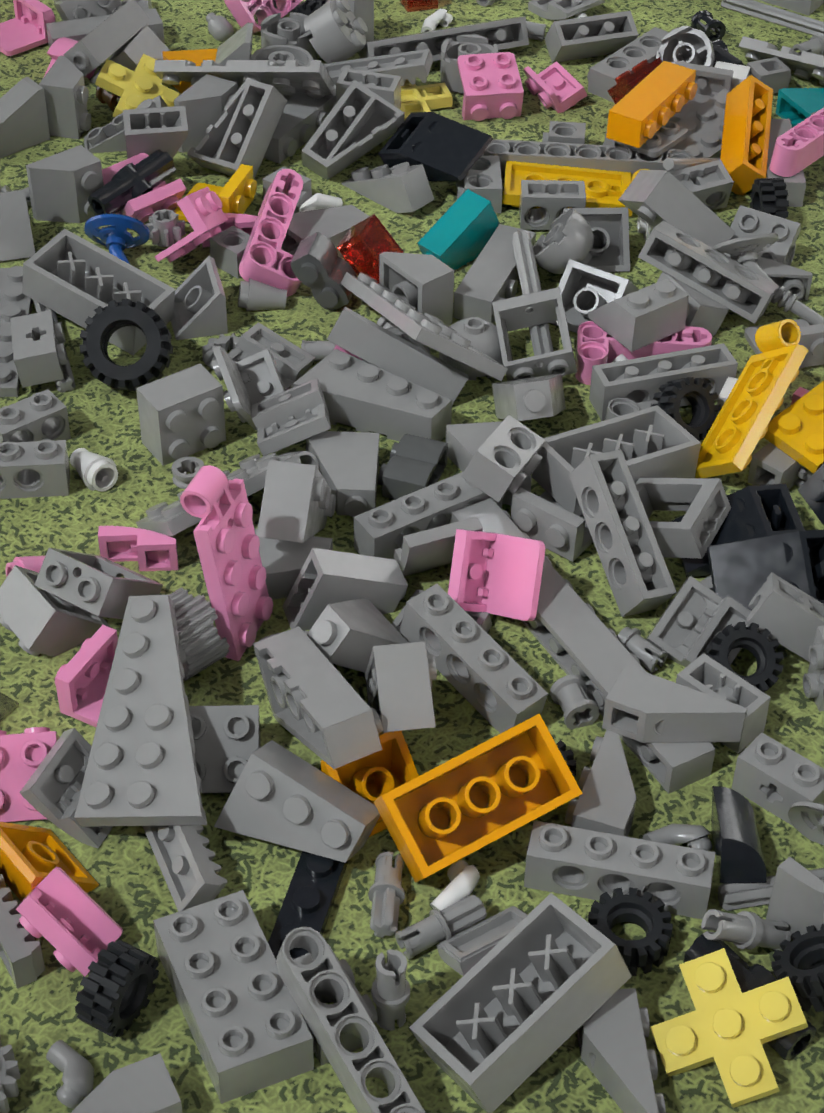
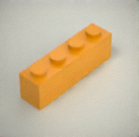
(651, 104)
(746, 133)

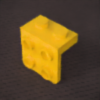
(236, 193)

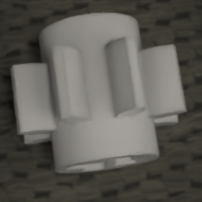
(165, 228)

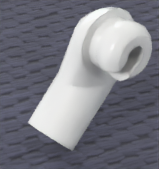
(439, 17)
(320, 201)
(462, 883)

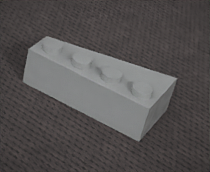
(378, 400)
(316, 700)

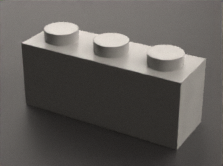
(590, 36)

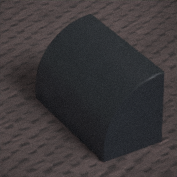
(736, 838)

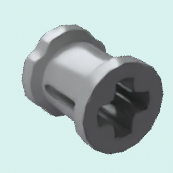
(576, 705)

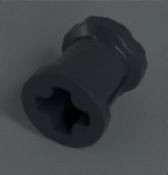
(716, 25)

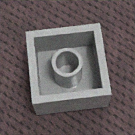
(181, 414)

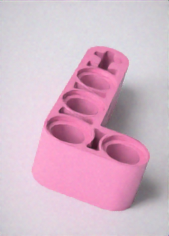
(245, 10)
(799, 146)
(263, 254)
(598, 347)

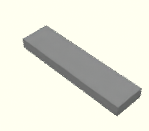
(395, 354)

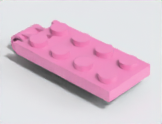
(229, 556)

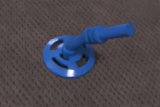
(116, 236)

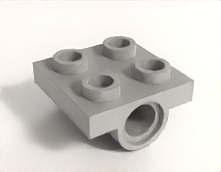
(753, 222)
(223, 743)

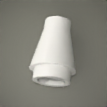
(95, 470)

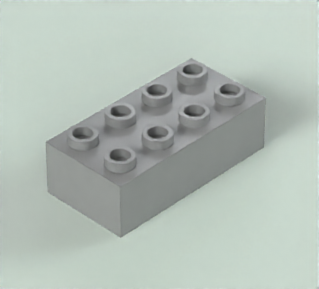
(79, 277)
(649, 441)
(233, 996)
(521, 1002)

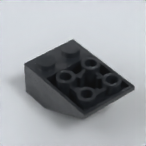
(438, 143)
(753, 514)
(744, 565)

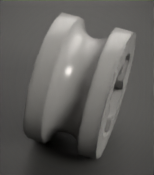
(181, 467)

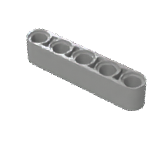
(347, 1017)

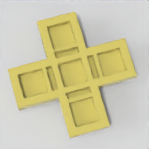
(134, 85)
(424, 97)
(729, 1027)

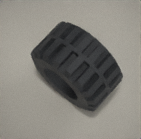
(101, 328)

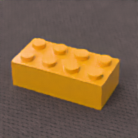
(477, 797)

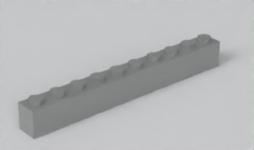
(591, 650)

